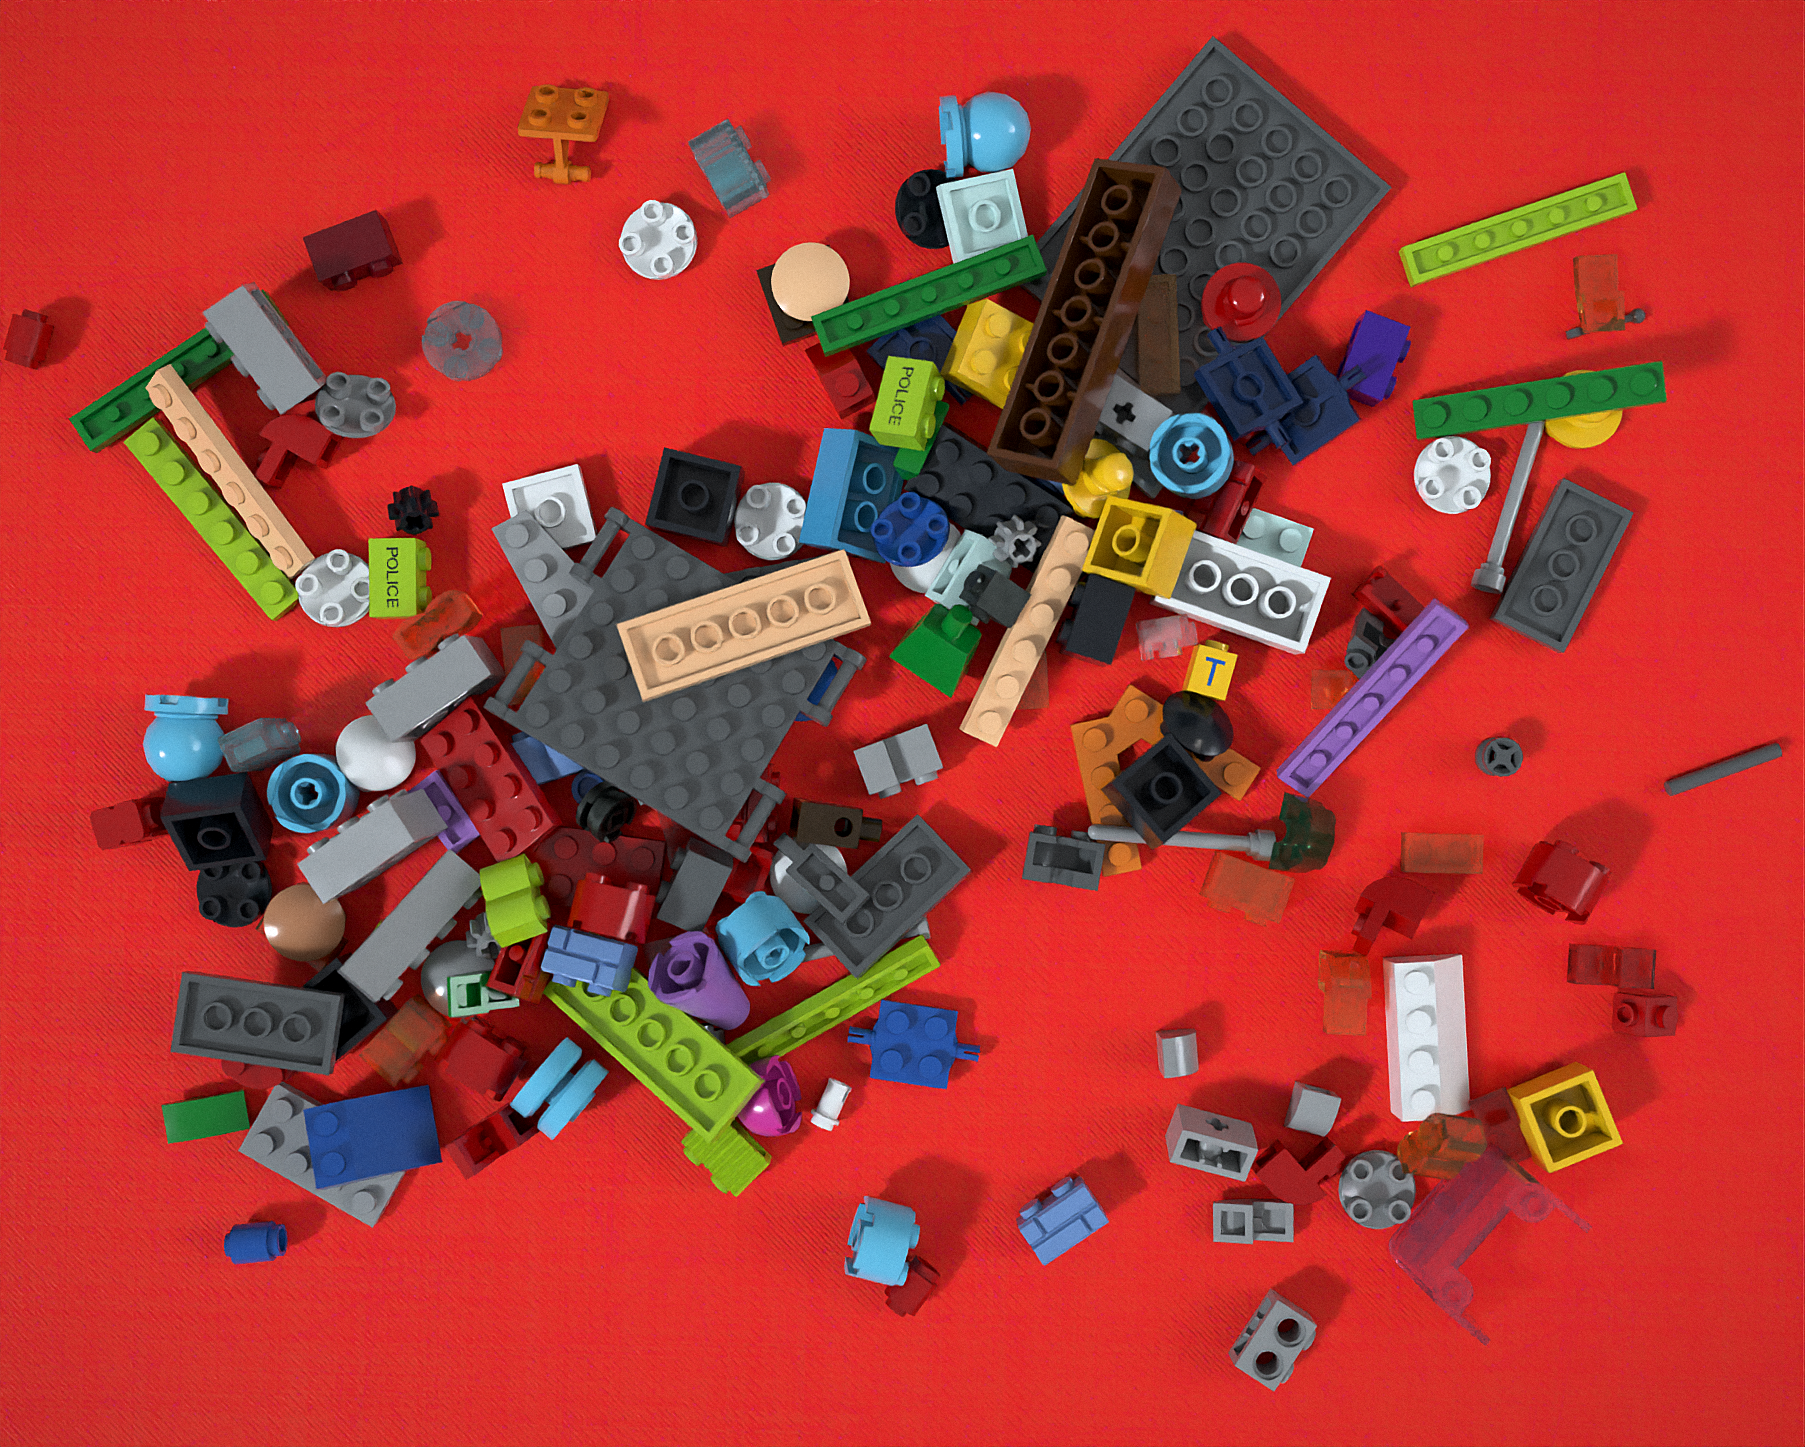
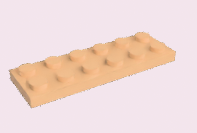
(743, 625)

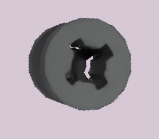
(1506, 759)

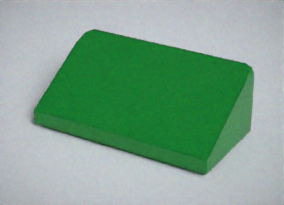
(910, 461)

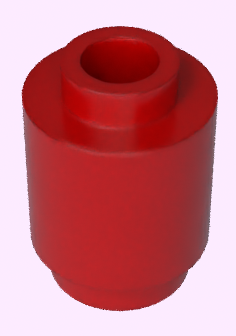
(28, 339)
(916, 1289)

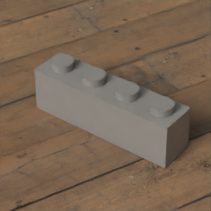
(412, 926)

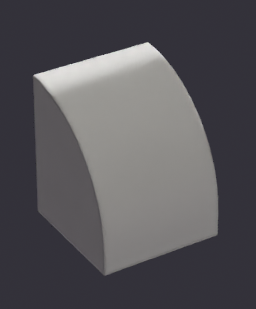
(1177, 1052)
(1312, 1109)

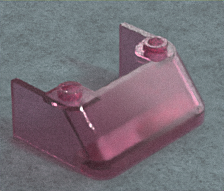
(1458, 1219)

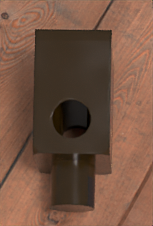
(815, 821)

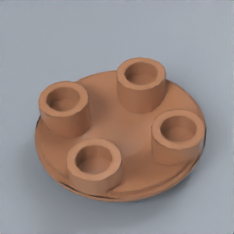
(302, 925)

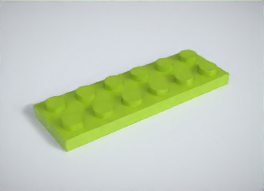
(664, 1051)

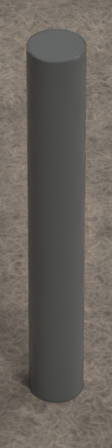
(1723, 769)

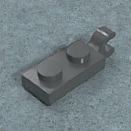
(823, 879)

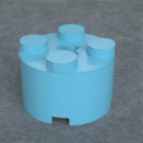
(1185, 433)
(295, 804)
(762, 939)
(881, 1241)

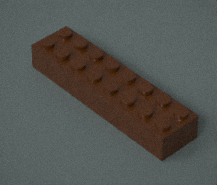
(1085, 320)

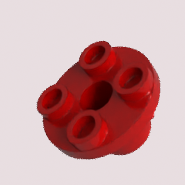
(1241, 301)

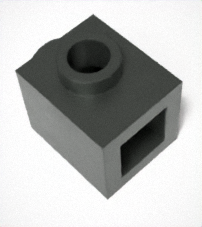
(993, 596)

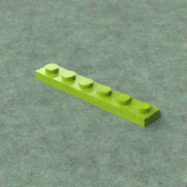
(1517, 229)
(213, 518)
(837, 1003)

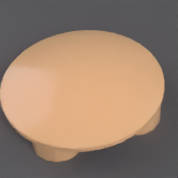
(809, 280)

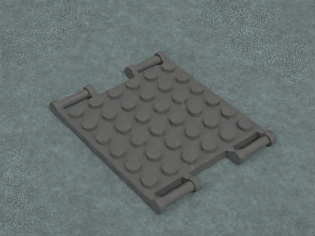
(684, 751)

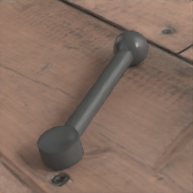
(1636, 316)

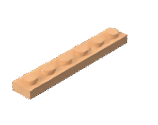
(229, 472)
(1030, 633)

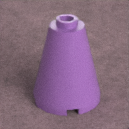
(699, 981)

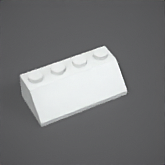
(1247, 593)
(1426, 1035)

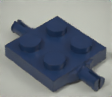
(922, 341)
(1248, 388)
(1321, 416)

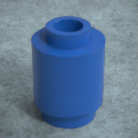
(256, 1242)

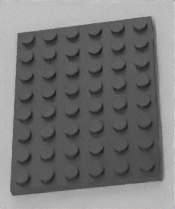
(1254, 189)

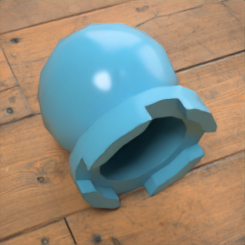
(984, 132)
(183, 736)

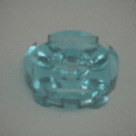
(440, 335)

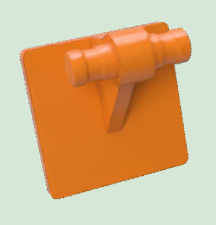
(563, 116)

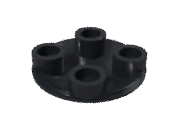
(920, 211)
(1197, 724)
(234, 893)

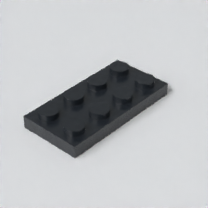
(981, 492)

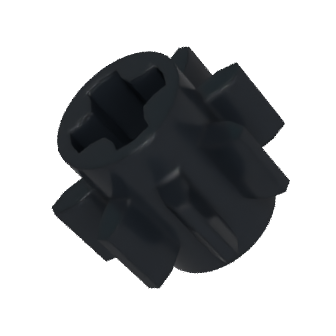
(412, 510)

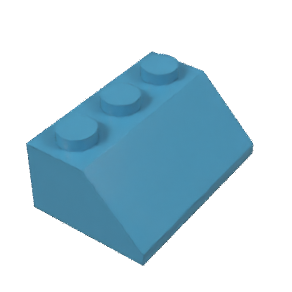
(848, 492)

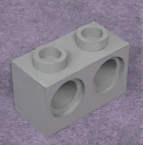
(1262, 1336)

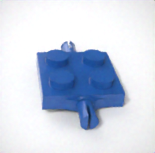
(913, 1044)

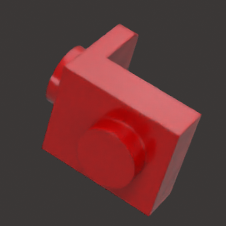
(748, 876)
(1645, 1014)

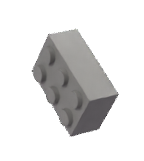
(264, 347)
(434, 687)
(371, 843)

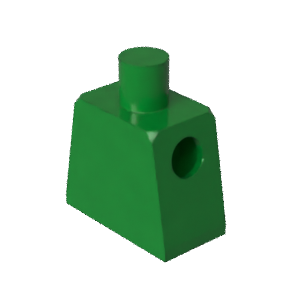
(940, 647)

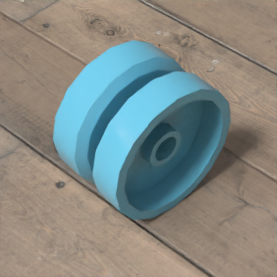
(560, 1088)

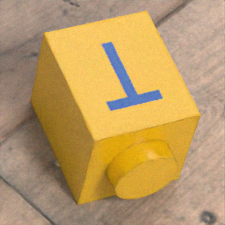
(1210, 670)

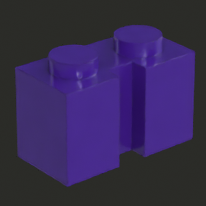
(1376, 347)

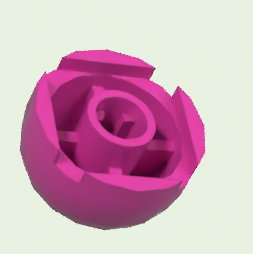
(773, 1105)

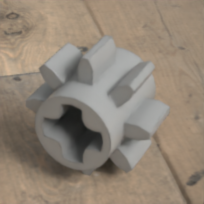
(1004, 539)
(481, 938)

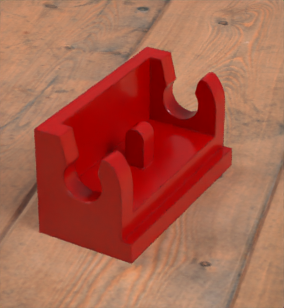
(1388, 600)

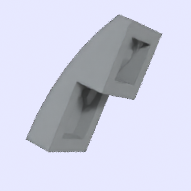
(1253, 1220)

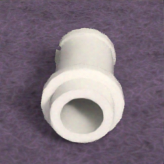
(830, 1104)

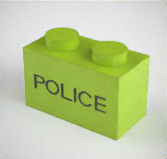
(907, 403)
(398, 577)

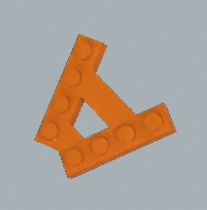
(1097, 748)

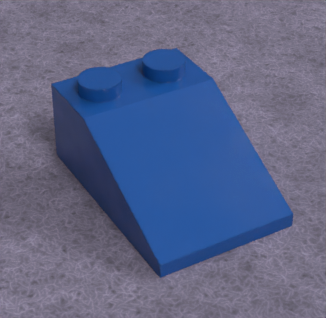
(372, 1136)

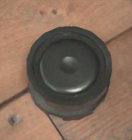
(605, 811)

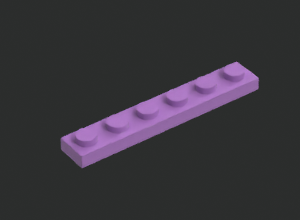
(1372, 697)

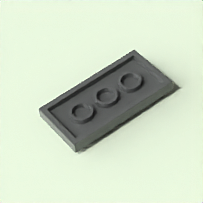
(1561, 565)
(904, 885)
(257, 1022)

